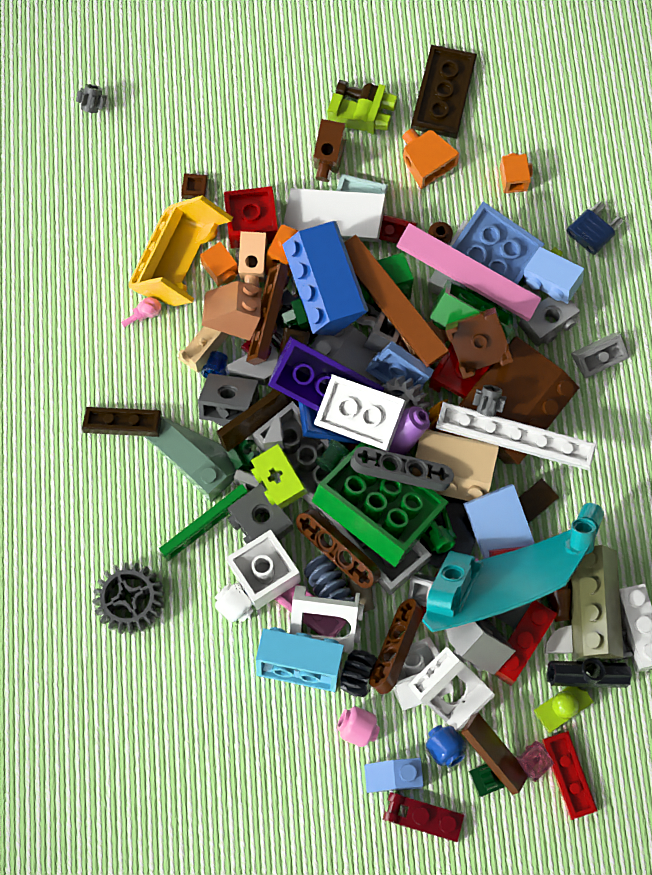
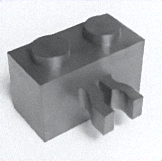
(382, 329)

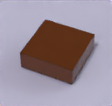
(194, 185)

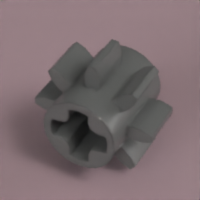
(91, 98)
(489, 400)

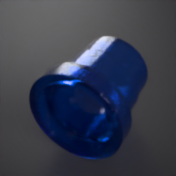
(215, 364)

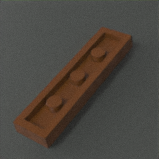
(270, 307)

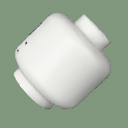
(233, 603)

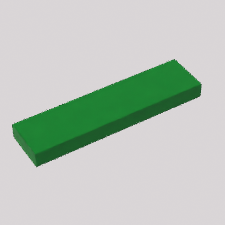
(201, 524)

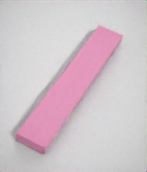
(468, 272)

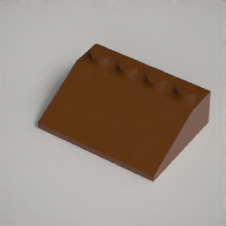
(533, 389)

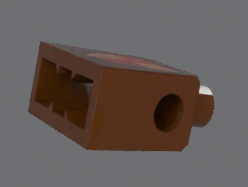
(329, 149)

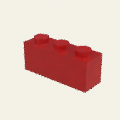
(525, 640)

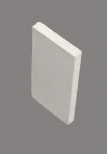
(353, 211)

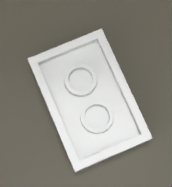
(360, 412)

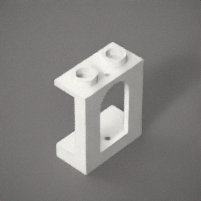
(345, 609)
(437, 676)

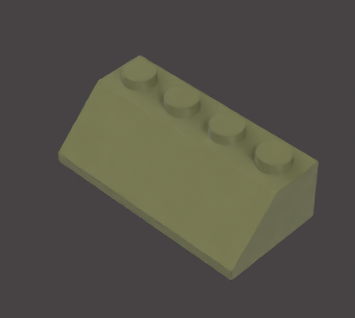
(596, 607)

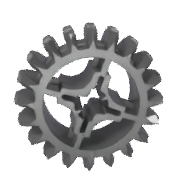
(118, 603)

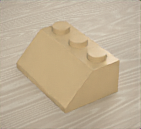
(468, 458)

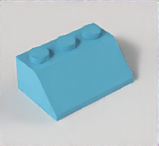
(299, 659)

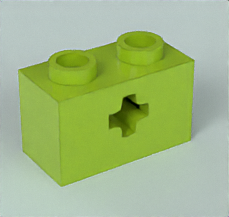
(273, 462)

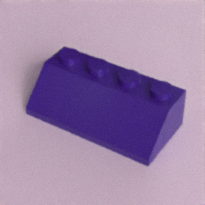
(307, 373)

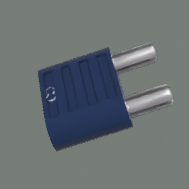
(591, 230)

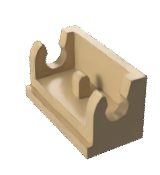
(201, 346)

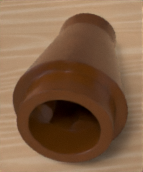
(560, 603)

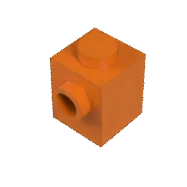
(515, 173)
(219, 264)

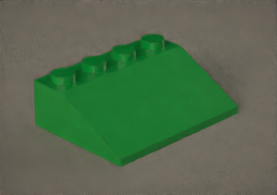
(377, 510)

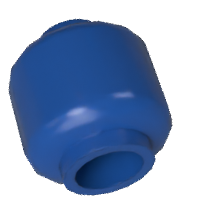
(446, 746)

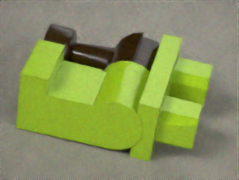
(366, 112)

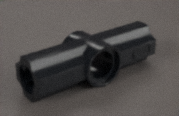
(575, 674)

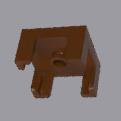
(479, 342)

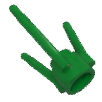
(440, 538)

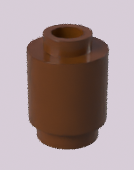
(441, 231)

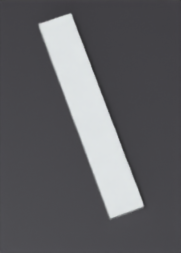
(516, 436)

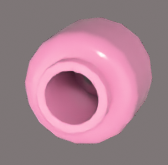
(358, 726)

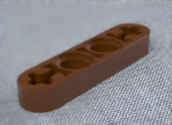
(340, 544)
(387, 672)

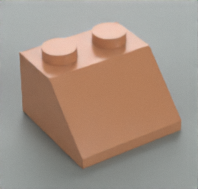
(233, 309)

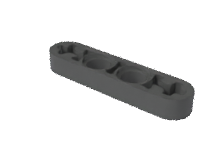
(402, 466)

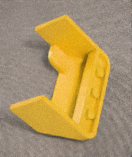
(173, 248)

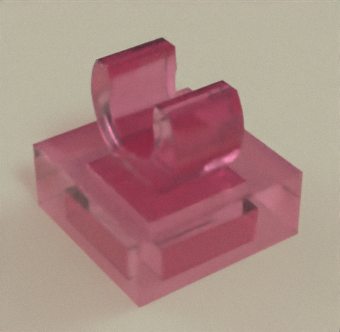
(535, 761)

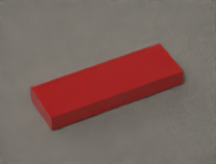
(569, 775)

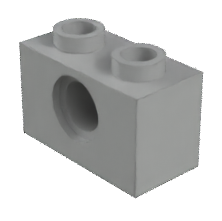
(541, 330)

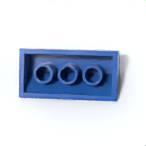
(325, 278)

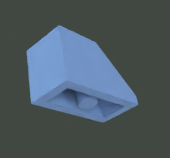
(394, 775)

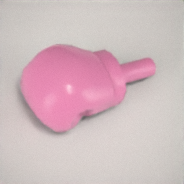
(146, 308)

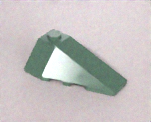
(196, 457)

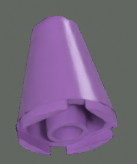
(409, 430)

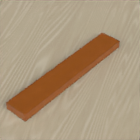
(394, 304)

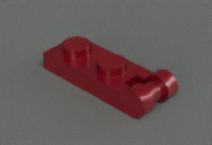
(424, 817)

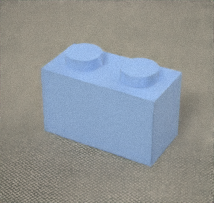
(553, 275)

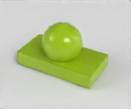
(562, 707)

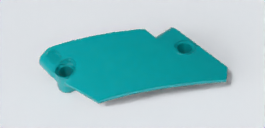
(487, 587)

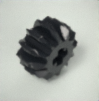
(357, 673)

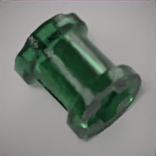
(331, 456)

